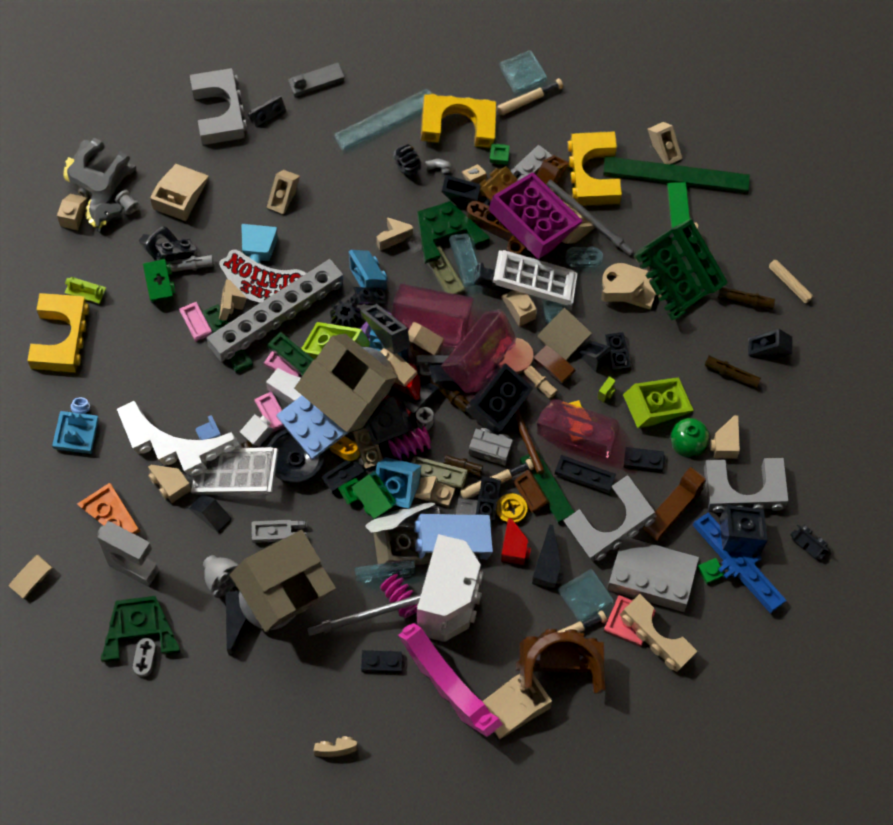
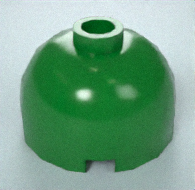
(689, 437)

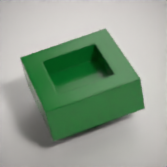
(499, 154)
(347, 491)
(709, 571)

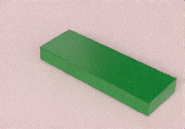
(678, 203)

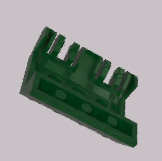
(680, 268)

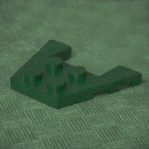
(442, 223)
(137, 619)

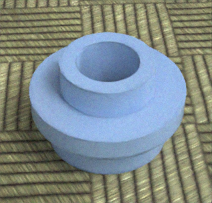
(80, 405)

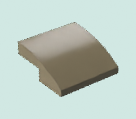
(564, 334)

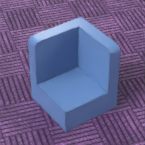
(208, 430)

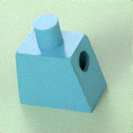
(258, 241)

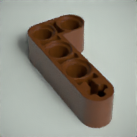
(480, 215)
(676, 504)

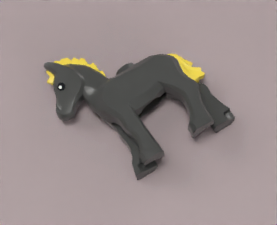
(95, 184)

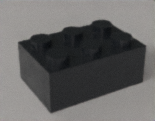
(499, 398)

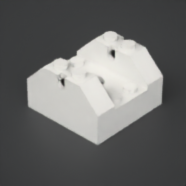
(449, 590)

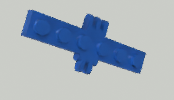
(740, 565)

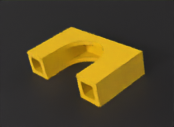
(479, 111)
(587, 189)
(66, 354)

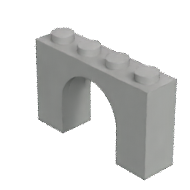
(223, 85)
(720, 493)
(638, 514)
(127, 553)

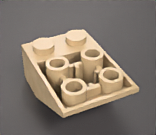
(178, 191)
(517, 707)

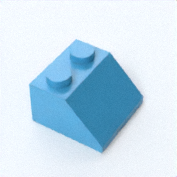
(366, 269)
(400, 479)

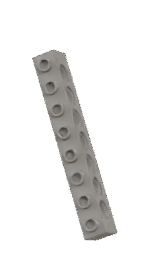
(279, 301)

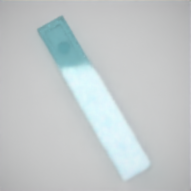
(381, 121)

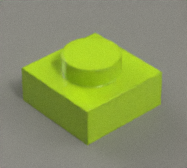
(607, 390)

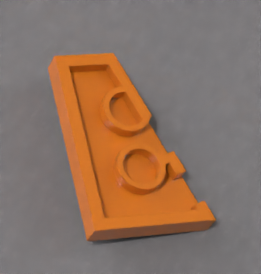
(107, 506)

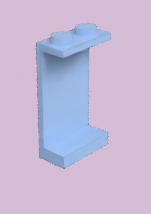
(470, 528)

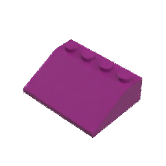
(534, 214)

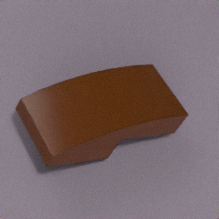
(554, 363)

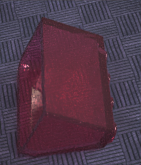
(435, 310)
(480, 351)
(578, 427)

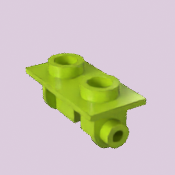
(90, 291)

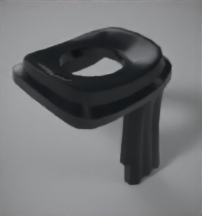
(150, 241)

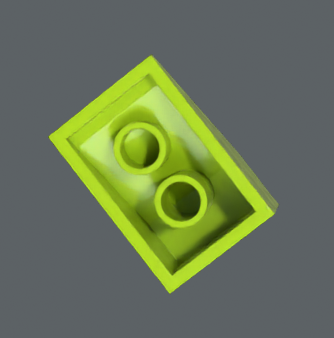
(322, 333)
(657, 401)

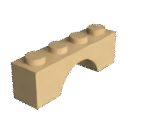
(673, 651)

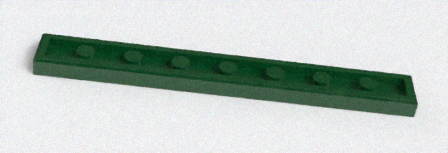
(676, 174)

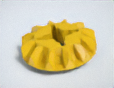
(515, 501)

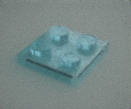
(522, 71)
(585, 595)

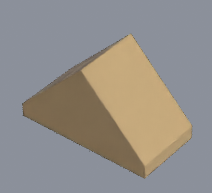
(425, 338)

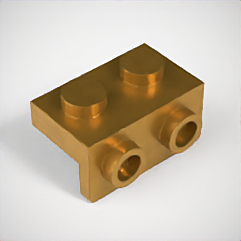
(497, 182)

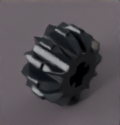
(407, 159)
(352, 312)

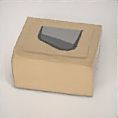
(474, 174)

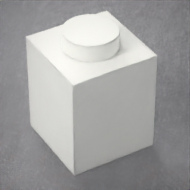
(257, 430)

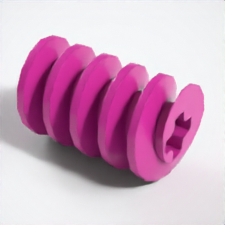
(409, 443)
(397, 592)

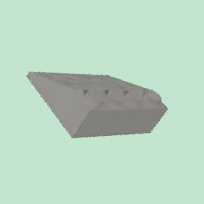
(654, 572)

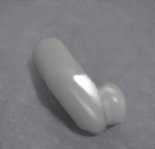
(438, 163)

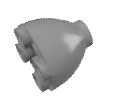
(218, 576)

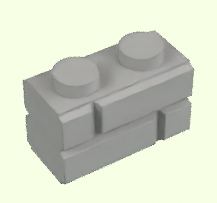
(490, 446)

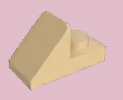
(397, 233)
(231, 299)
(434, 492)

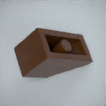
(552, 169)

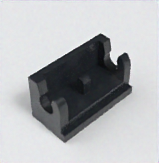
(484, 278)

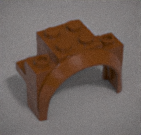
(560, 653)

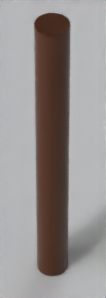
(528, 442)

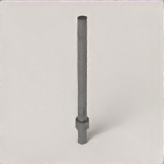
(616, 240)
(329, 626)

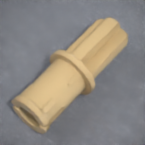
(540, 382)

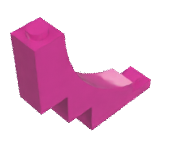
(450, 687)

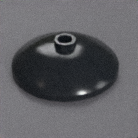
(288, 451)

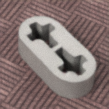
(139, 657)

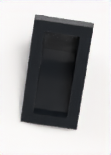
(460, 190)
(595, 354)
(210, 512)

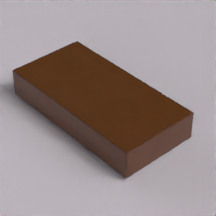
(531, 491)

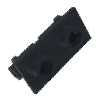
(267, 111)
(182, 249)
(369, 296)
(816, 546)

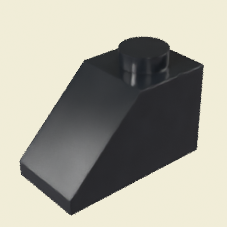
(770, 344)

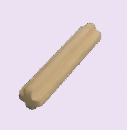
(790, 281)

